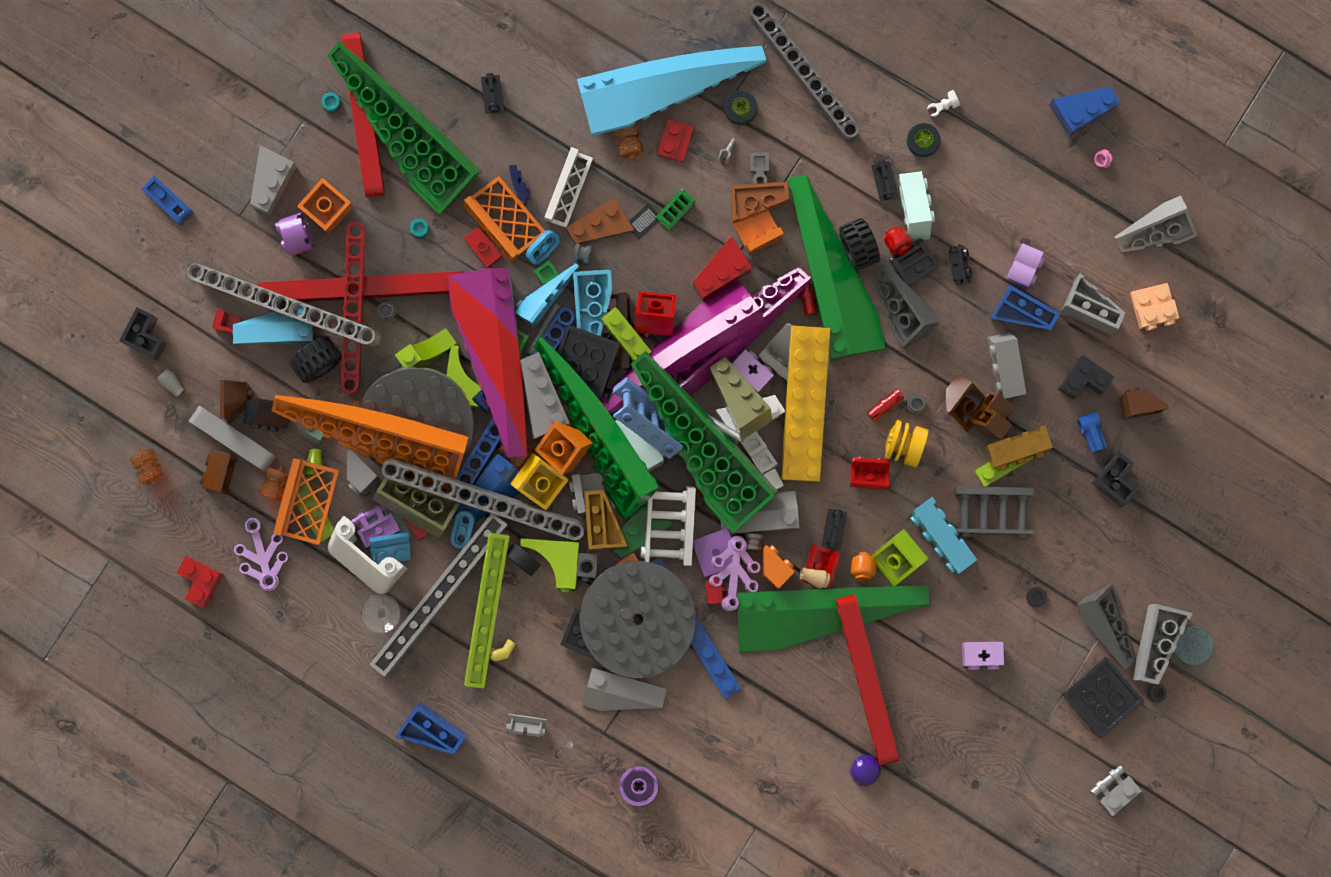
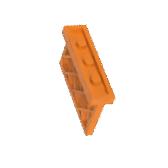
(489, 225)
(291, 493)

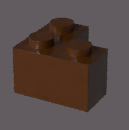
(992, 415)

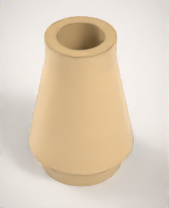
(817, 578)

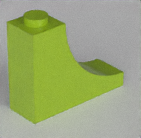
(425, 352)
(457, 374)
(562, 558)

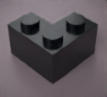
(138, 335)
(1085, 373)
(1111, 482)
(572, 638)

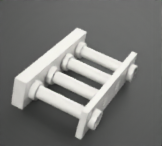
(684, 535)

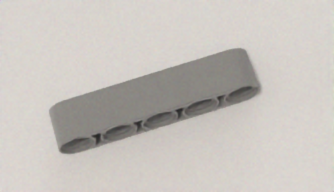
(232, 438)

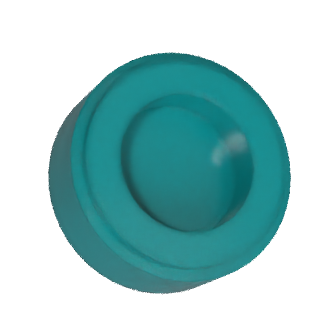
(331, 102)
(419, 228)

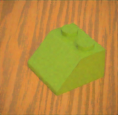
(899, 557)

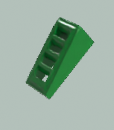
(691, 202)

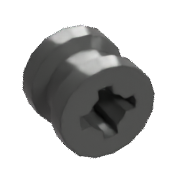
(582, 254)

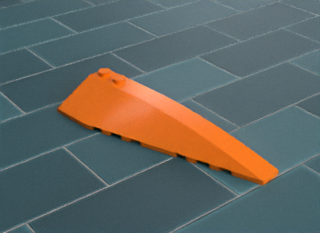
(379, 434)

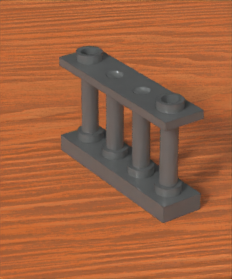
(984, 494)

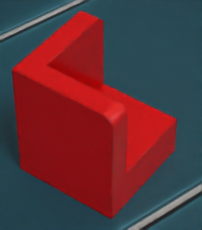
(224, 322)

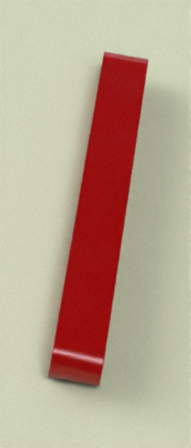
(365, 133)
(350, 298)
(867, 680)

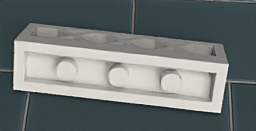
(562, 184)

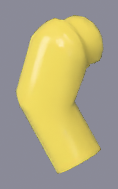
(502, 653)

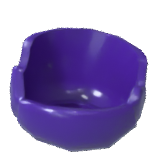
(865, 770)

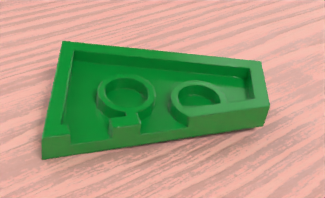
(635, 531)

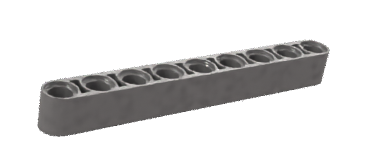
(802, 63)

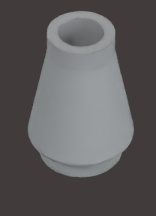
(170, 382)

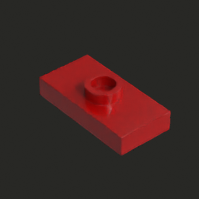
(482, 247)

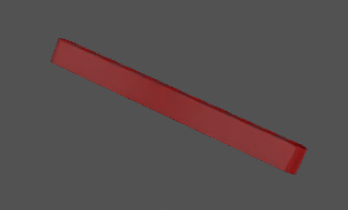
(373, 287)

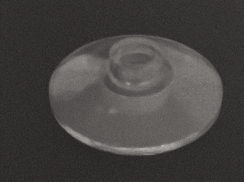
(373, 606)

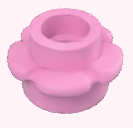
(1099, 158)

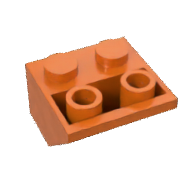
(774, 568)

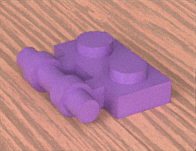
(384, 526)

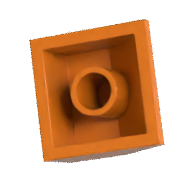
(563, 447)

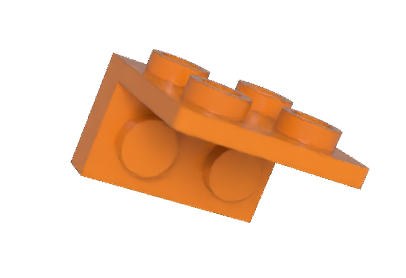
(758, 231)

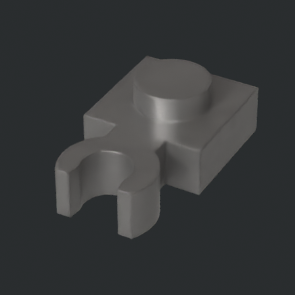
(759, 164)

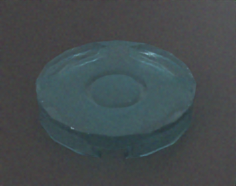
(1194, 646)

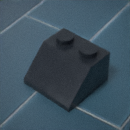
(259, 414)

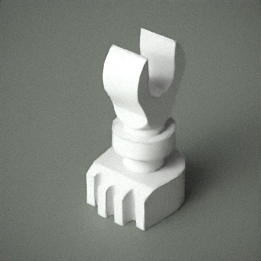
(945, 104)

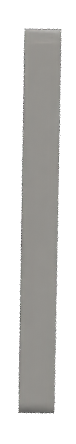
(292, 306)
(476, 492)

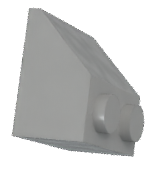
(359, 475)

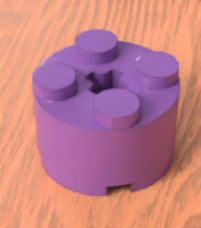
(295, 234)
(627, 786)

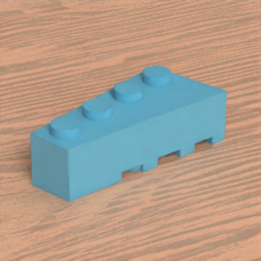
(942, 536)

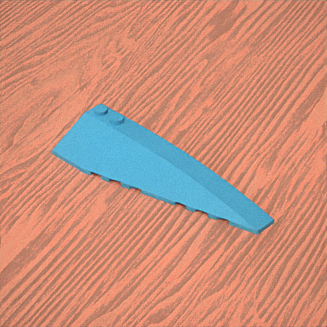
(636, 91)

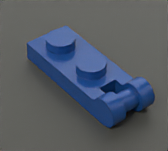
(166, 199)

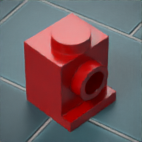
(715, 594)

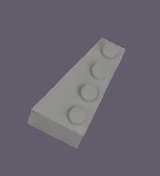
(540, 396)

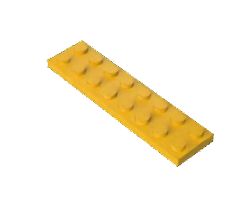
(805, 403)

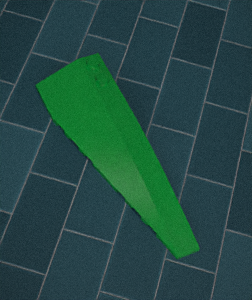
(421, 150)
(837, 287)
(614, 457)
(720, 469)
(796, 616)

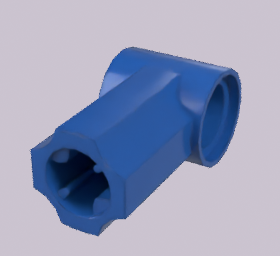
(1091, 427)

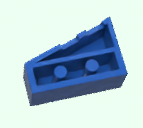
(1083, 108)
(1024, 310)
(431, 730)

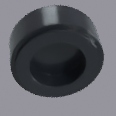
(1036, 597)

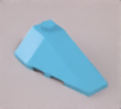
(592, 298)
(540, 301)
(273, 329)

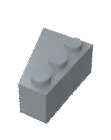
(270, 180)
(1092, 307)
(1007, 365)

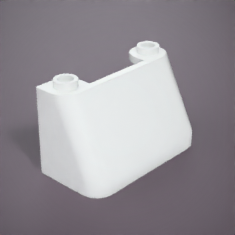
(377, 577)

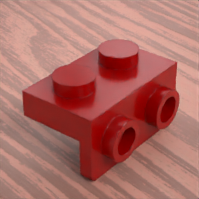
(869, 473)
(823, 559)

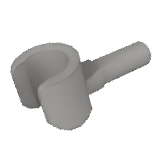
(726, 153)

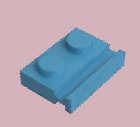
(392, 546)

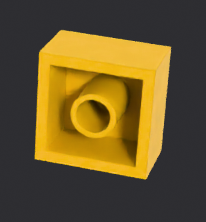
(539, 481)

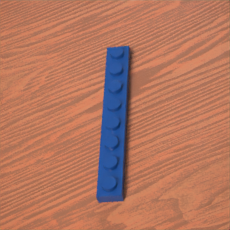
(710, 657)

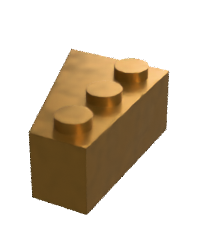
(1018, 448)

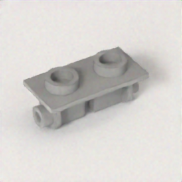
(534, 726)

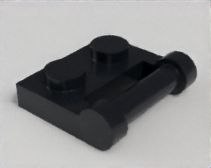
(918, 267)

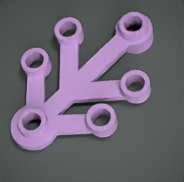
(262, 557)
(734, 570)

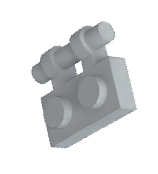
(1120, 794)

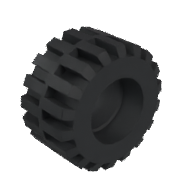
(859, 244)
(315, 359)

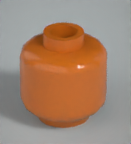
(863, 567)

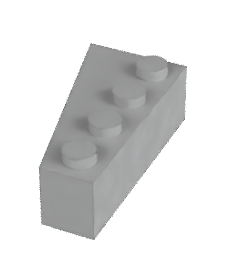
(1158, 642)

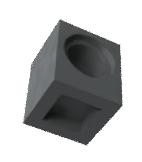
(587, 558)

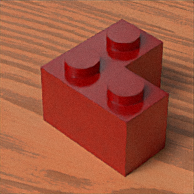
(204, 581)

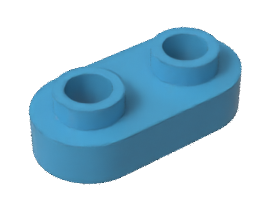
(542, 247)
(462, 528)

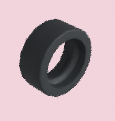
(522, 559)

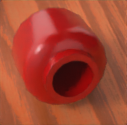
(897, 241)

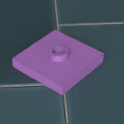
(711, 546)

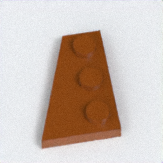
(757, 198)
(600, 223)

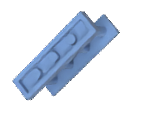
(637, 418)

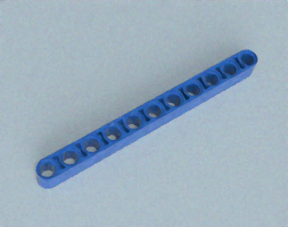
(494, 441)

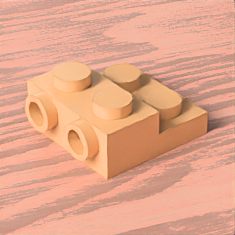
(1154, 307)

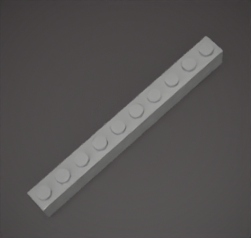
(437, 597)

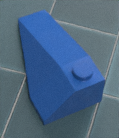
(496, 479)

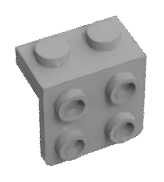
(777, 352)
(585, 483)

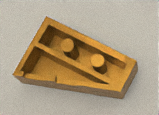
(602, 523)

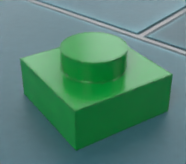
(546, 272)

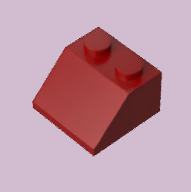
(655, 313)

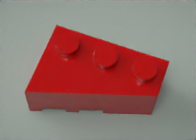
(722, 270)

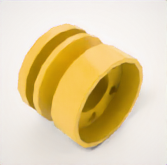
(906, 443)

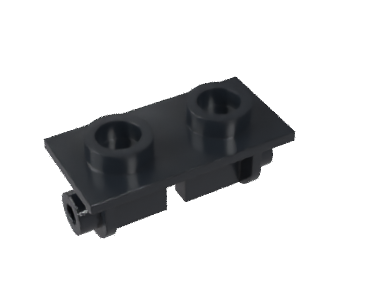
(492, 93)
(884, 180)
(960, 257)
(834, 529)

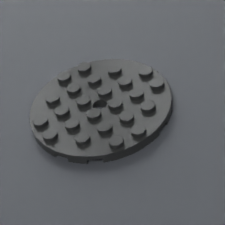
(421, 396)
(609, 625)

